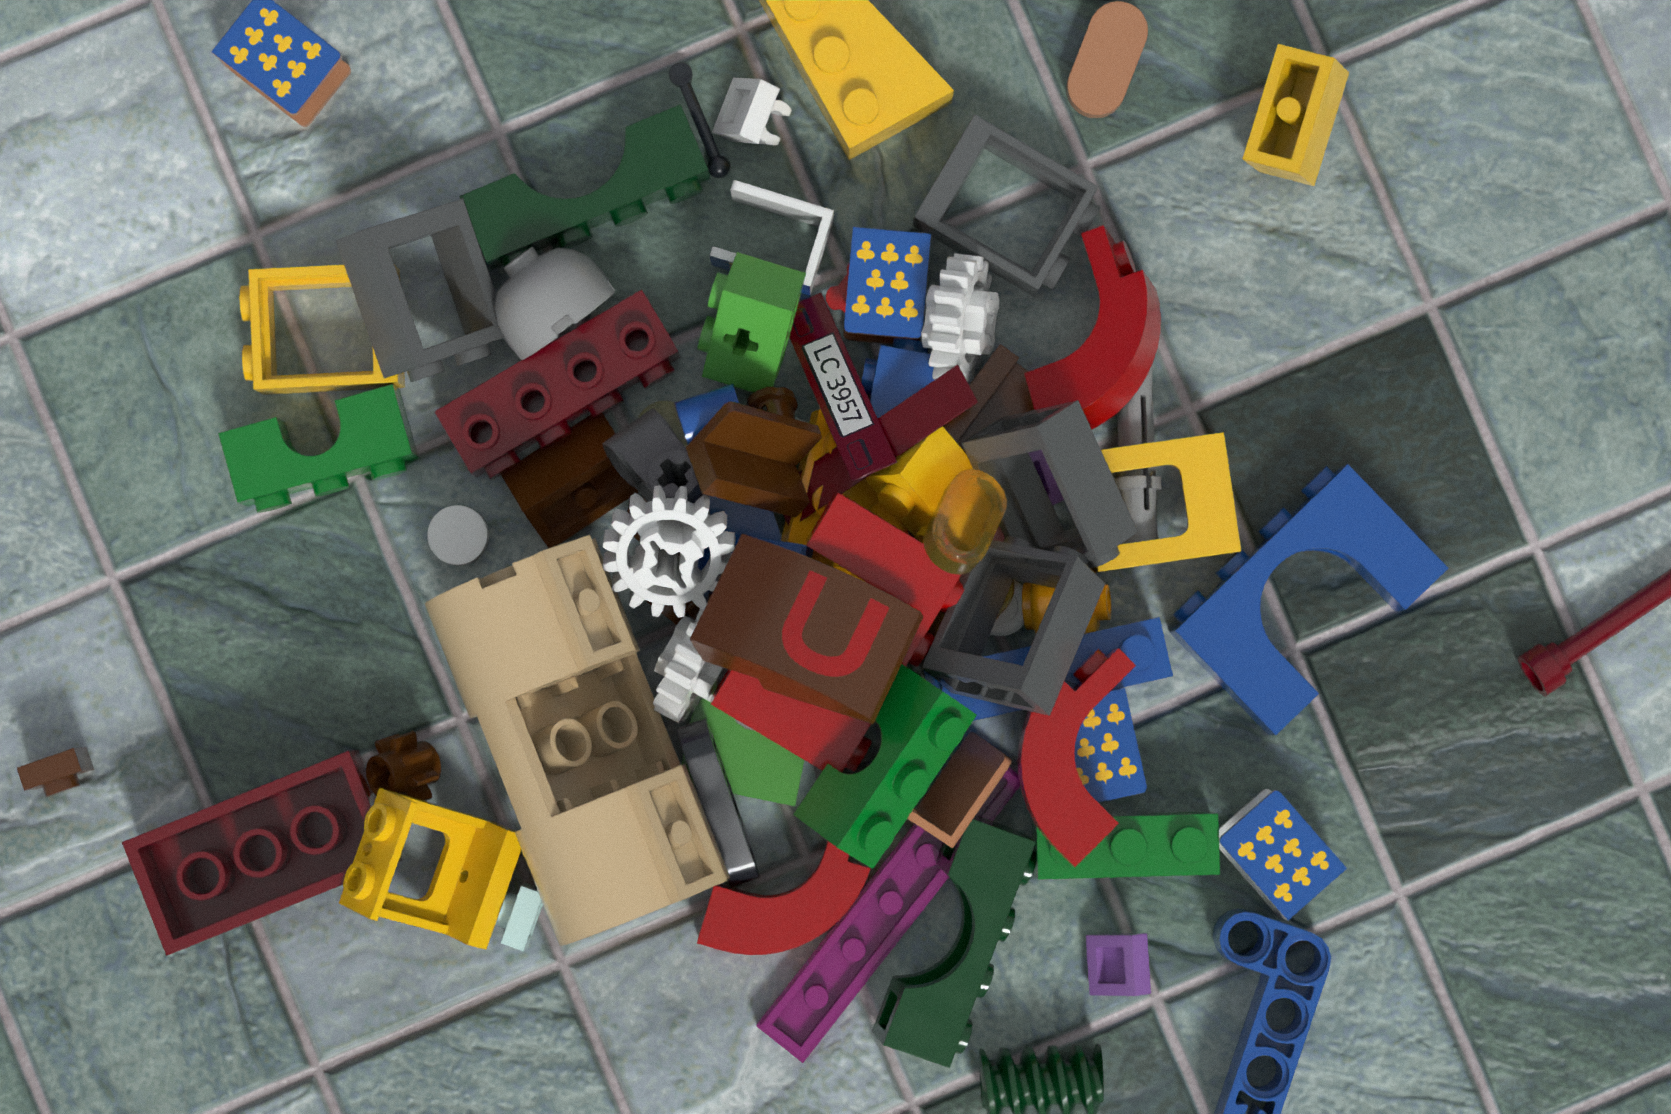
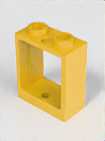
(260, 358)

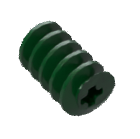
(1042, 1083)

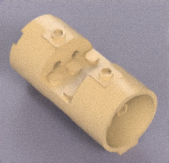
(577, 740)

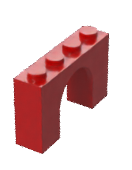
(883, 559)

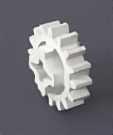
(960, 316)
(675, 528)
(684, 674)

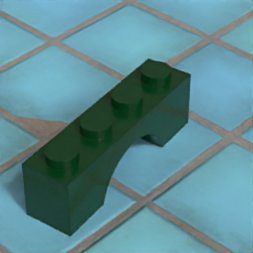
(656, 163)
(931, 1009)

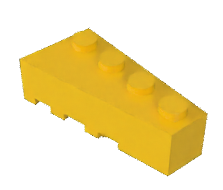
(857, 69)

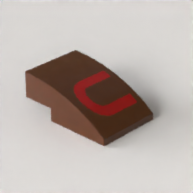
(805, 629)

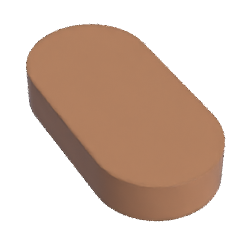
(1107, 59)

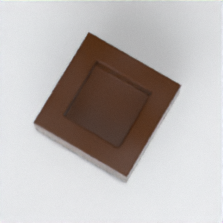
(56, 772)

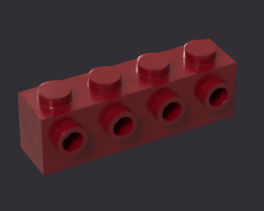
(559, 384)

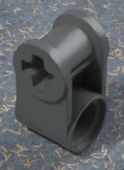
(651, 456)

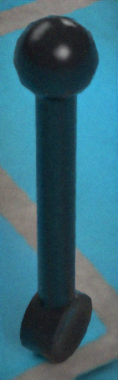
(681, 77)

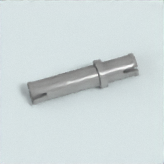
(1139, 486)

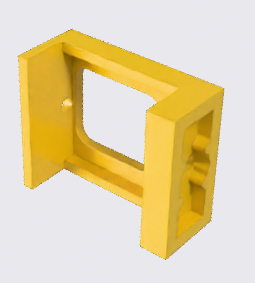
(1206, 494)
(467, 879)

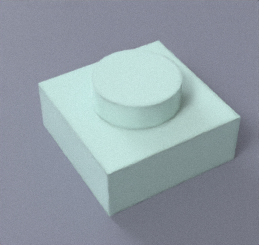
(520, 916)

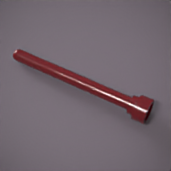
(1550, 664)

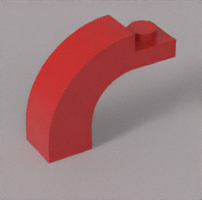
(1121, 346)
(1047, 766)
(783, 921)

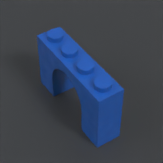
(1338, 519)

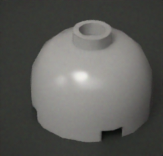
(547, 297)

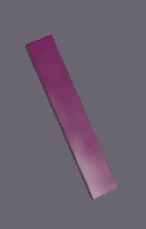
(865, 935)

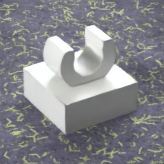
(748, 110)

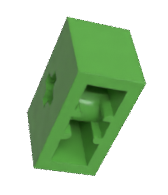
(751, 323)

